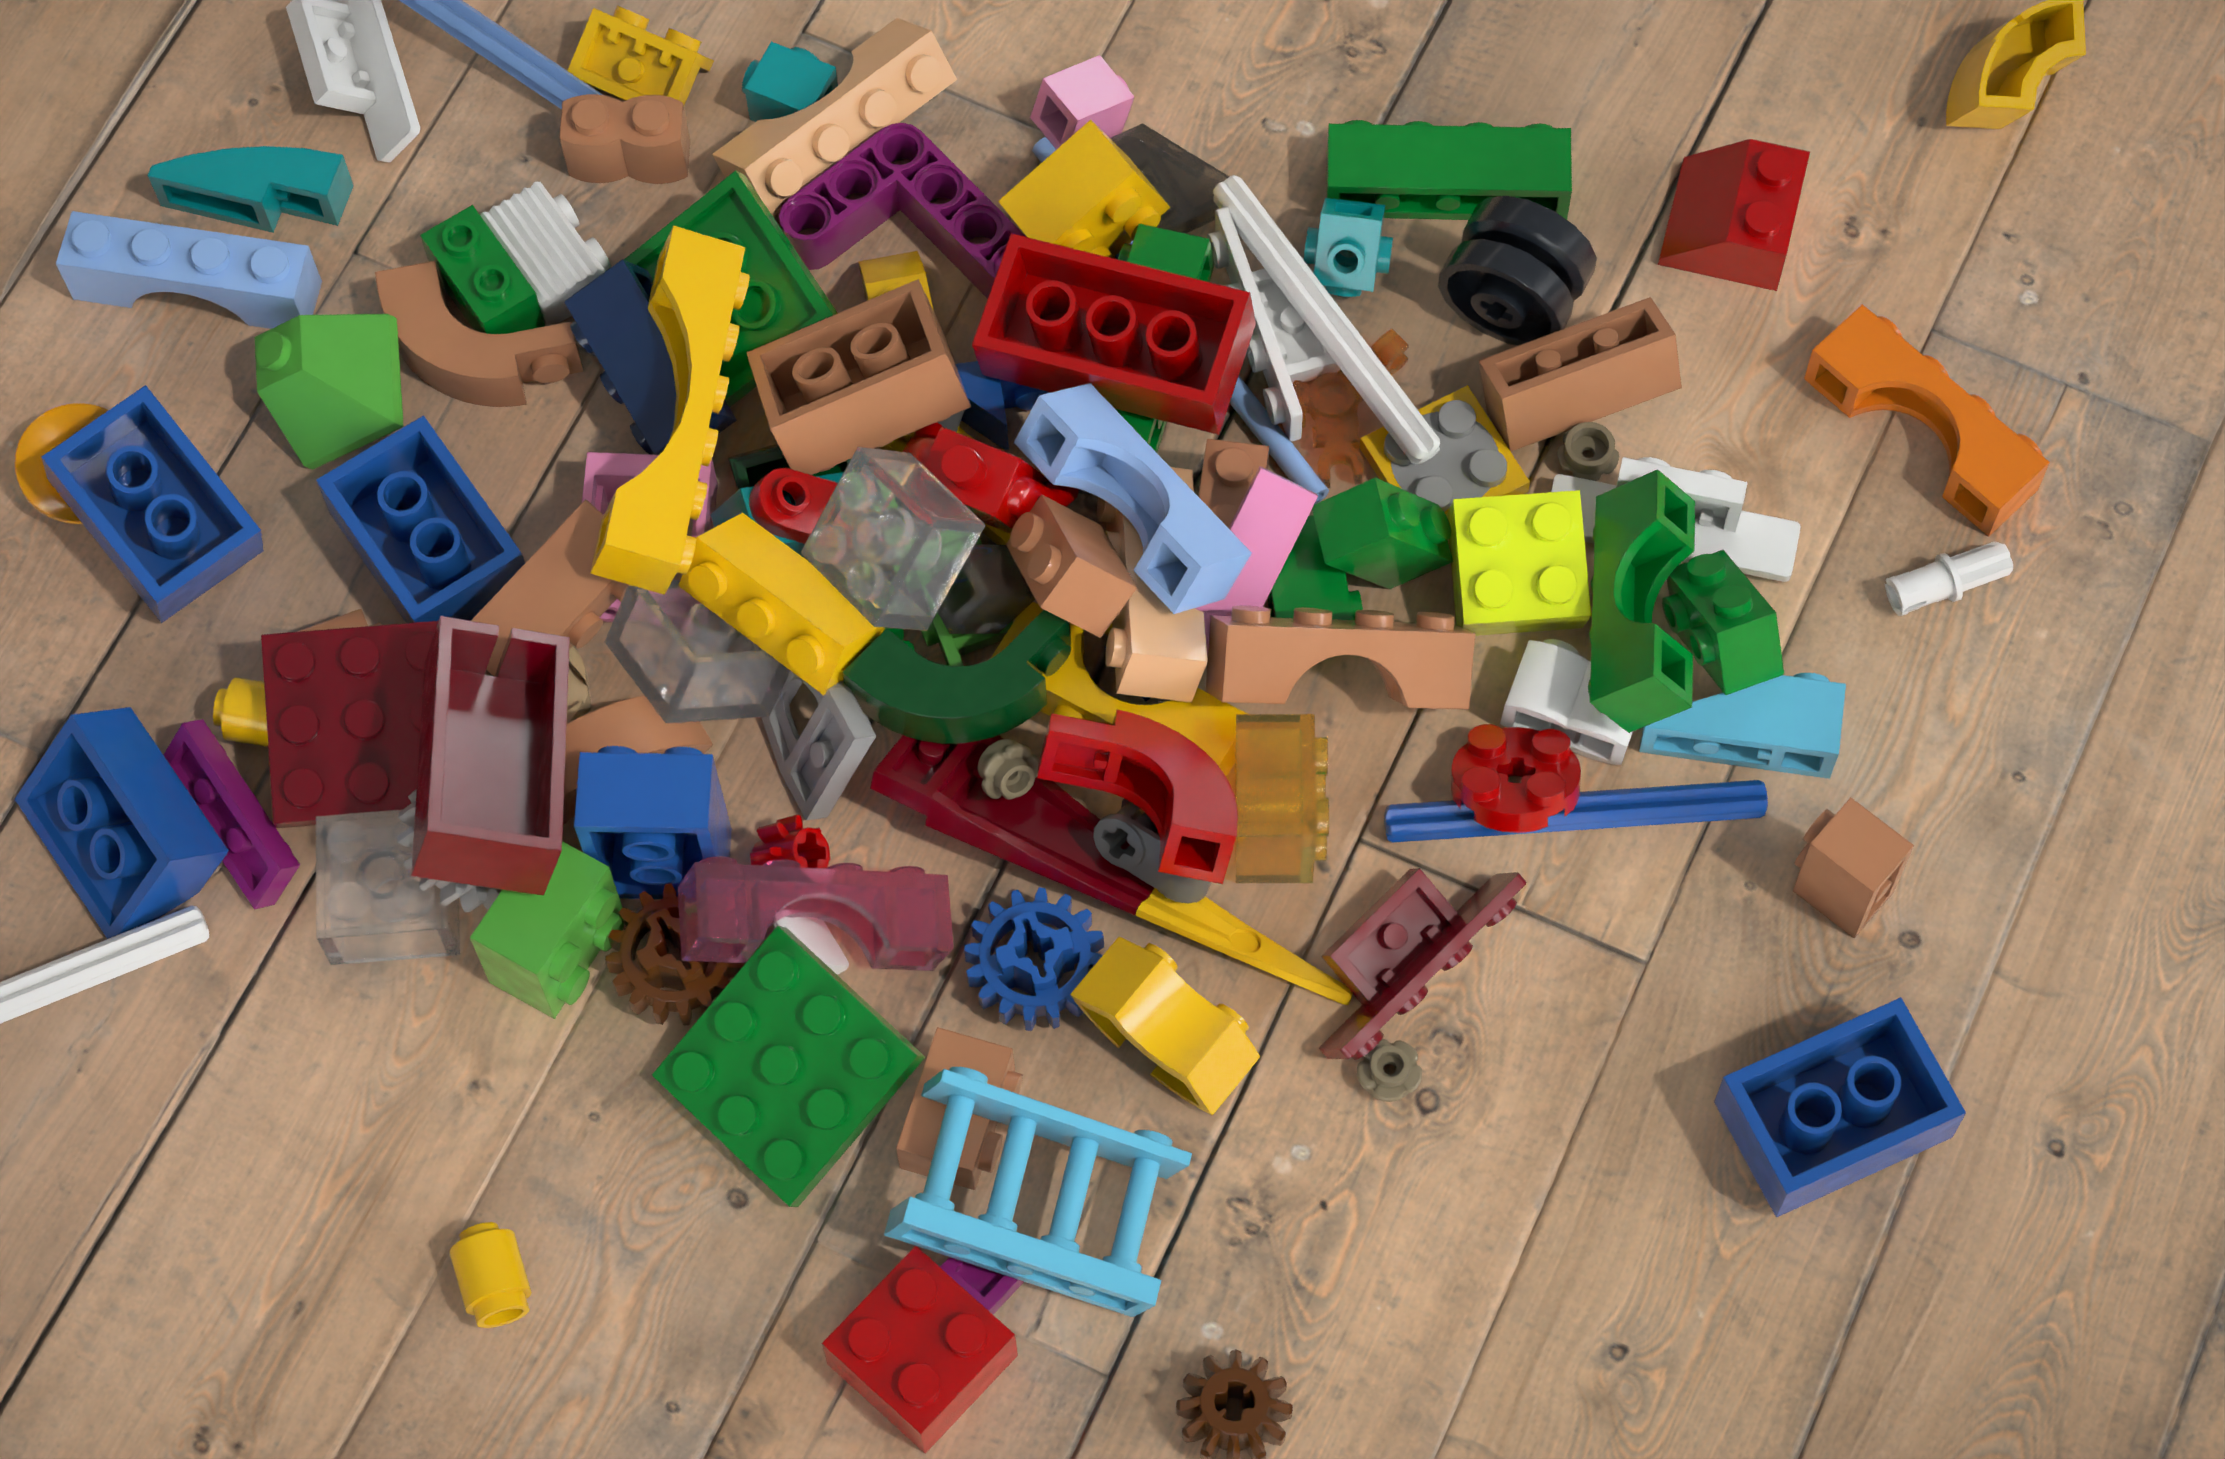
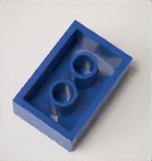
(153, 503)
(421, 526)
(650, 815)
(1839, 1107)

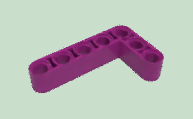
(896, 189)

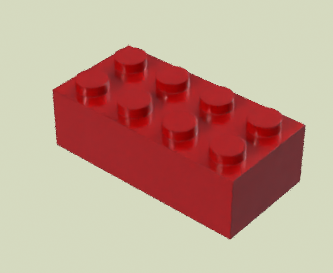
(1130, 330)

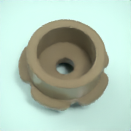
(1588, 437)
(1007, 769)
(1393, 1086)

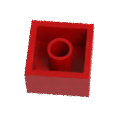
(920, 1349)

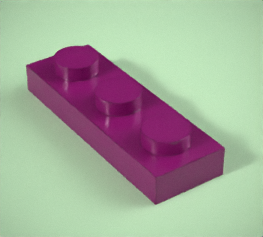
(257, 852)

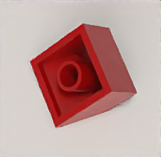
(1735, 212)

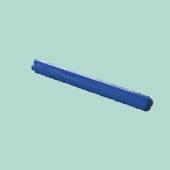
(1593, 811)

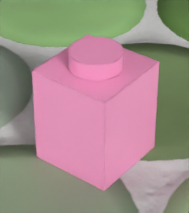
(1081, 95)

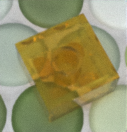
(1280, 798)

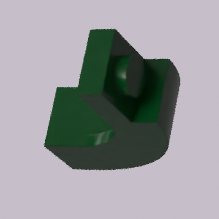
(958, 701)

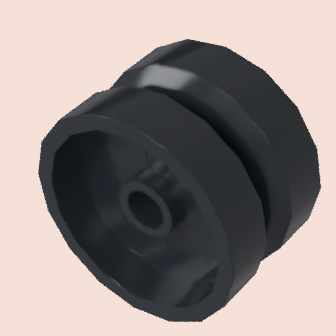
(1517, 270)

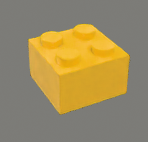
(1085, 196)

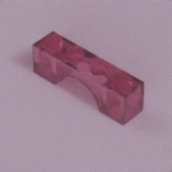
(892, 915)

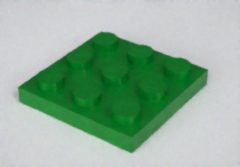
(780, 288)
(788, 1066)

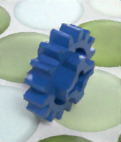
(1012, 968)

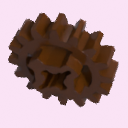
(659, 969)

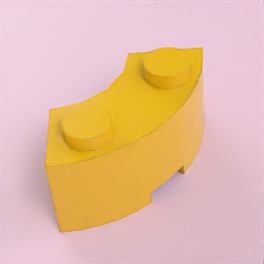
(2006, 66)
(1142, 999)

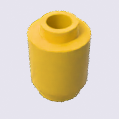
(242, 712)
(491, 1275)

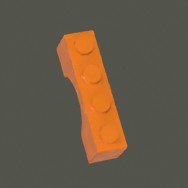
(1872, 368)

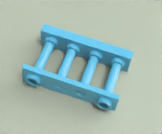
(993, 1237)

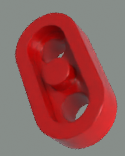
(779, 516)

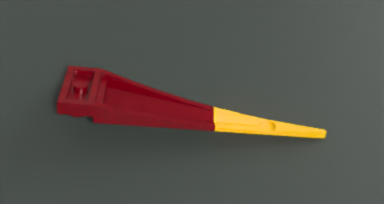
(1055, 839)

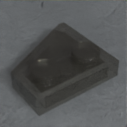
(1176, 175)

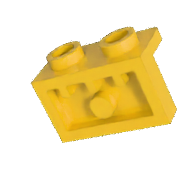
(632, 62)

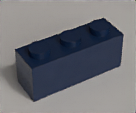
(623, 335)

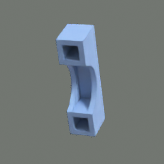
(125, 258)
(1089, 446)

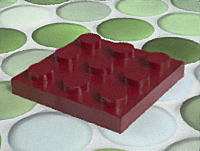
(343, 719)

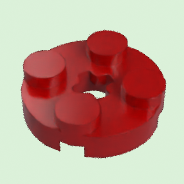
(1540, 757)

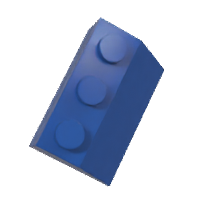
(119, 821)

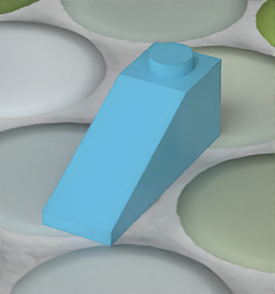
(1771, 726)

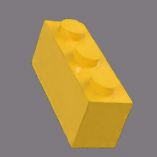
(777, 601)

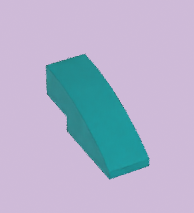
(255, 185)

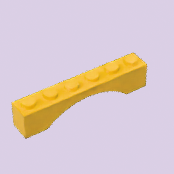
(648, 518)

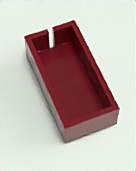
(491, 758)

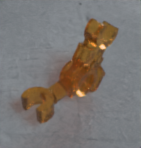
(1334, 407)

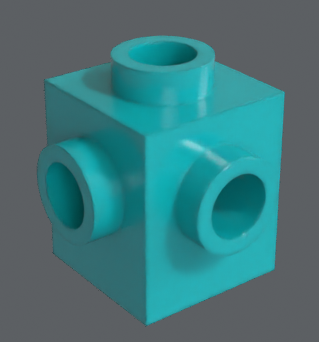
(1354, 228)

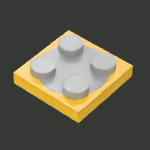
(1470, 458)

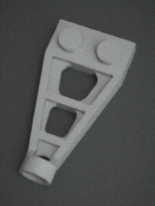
(826, 752)

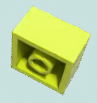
(1519, 563)

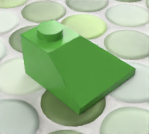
(331, 382)

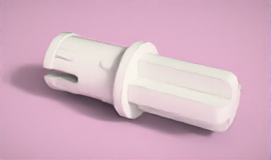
(1948, 577)

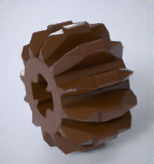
(1212, 1396)

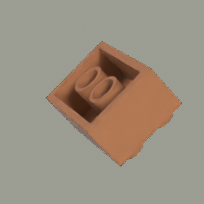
(858, 379)

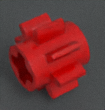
(791, 841)

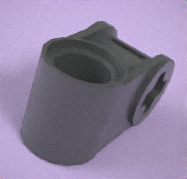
(1143, 853)

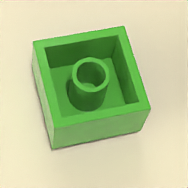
(546, 943)

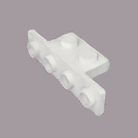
(356, 67)
(1281, 339)
(1754, 541)

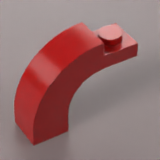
(1159, 774)

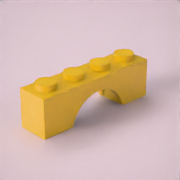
(1075, 695)

